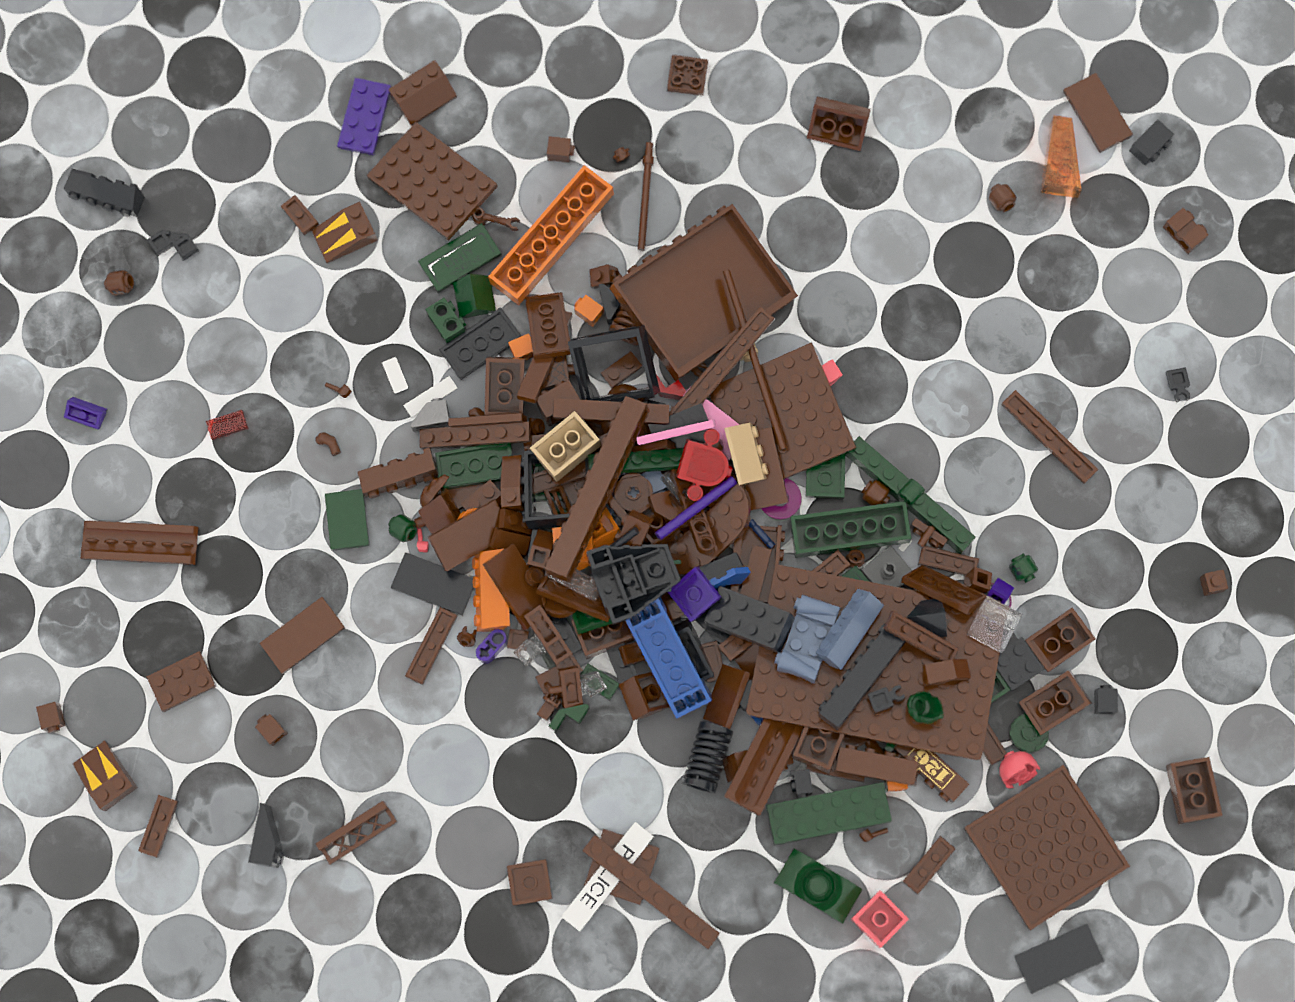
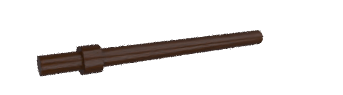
(648, 162)

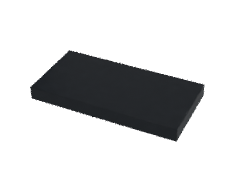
(480, 341)
(433, 584)
(1059, 958)

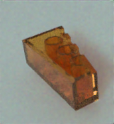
(1061, 162)

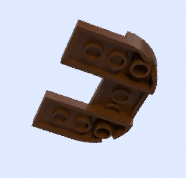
(727, 521)

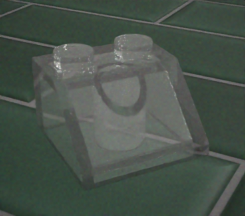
(994, 624)

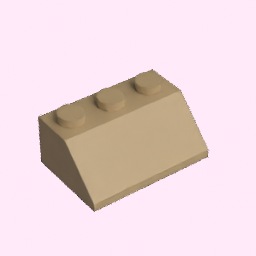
(565, 446)
(746, 453)

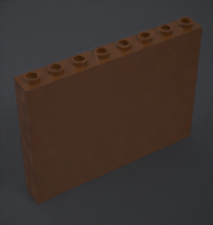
(685, 294)

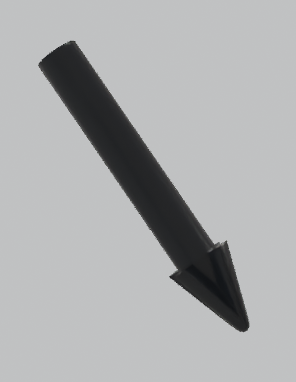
(626, 537)

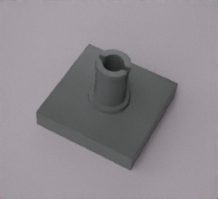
(886, 568)

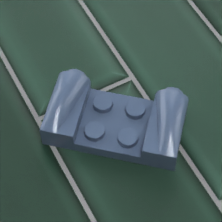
(808, 630)

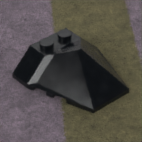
(631, 577)

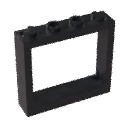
(581, 372)
(528, 496)

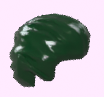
(924, 707)

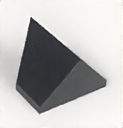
(931, 616)

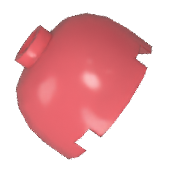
(1017, 768)

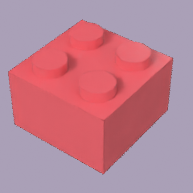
(879, 919)

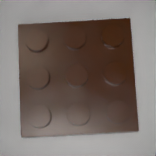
(644, 862)

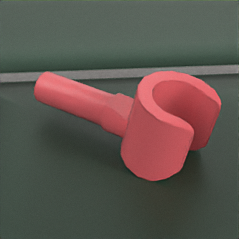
(421, 545)

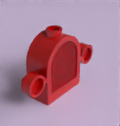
(703, 464)

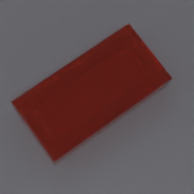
(227, 424)

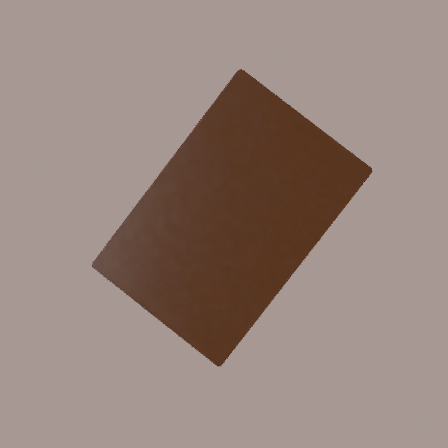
(796, 700)

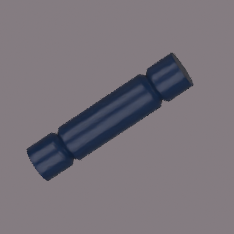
(761, 534)

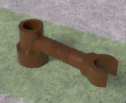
(484, 217)

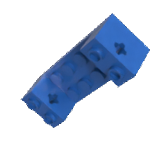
(668, 659)

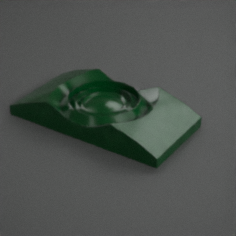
(818, 886)

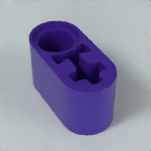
(484, 646)

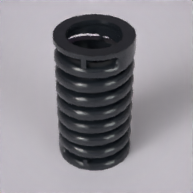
(700, 756)

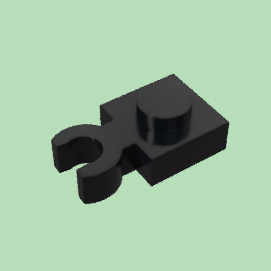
(1178, 381)
(883, 699)

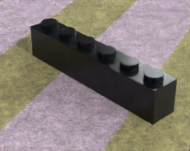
(860, 679)

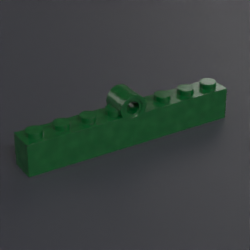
(913, 493)

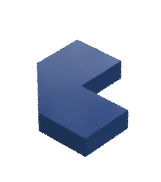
(733, 576)

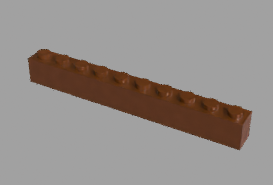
(597, 489)

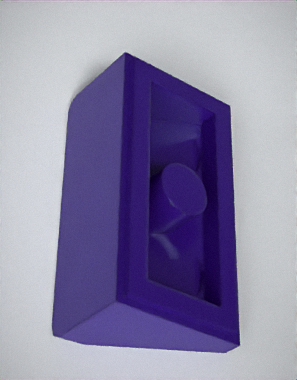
(85, 412)

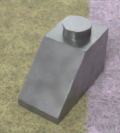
(432, 415)

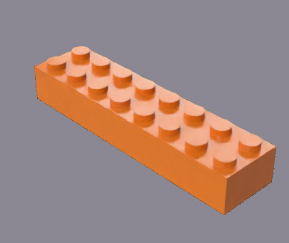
(551, 235)

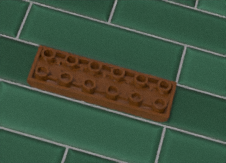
(139, 542)
(763, 764)

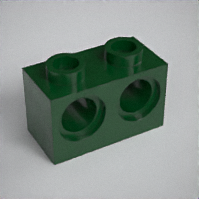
(442, 322)

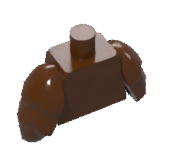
(436, 508)

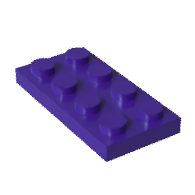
(364, 116)

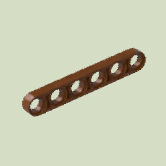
(699, 518)

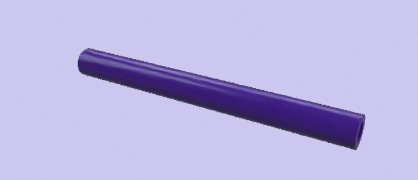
(695, 508)

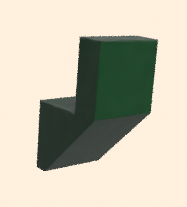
(575, 713)

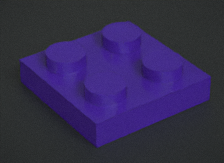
(694, 594)

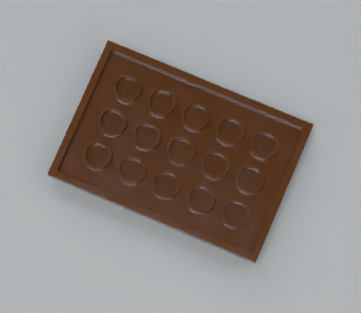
(432, 181)

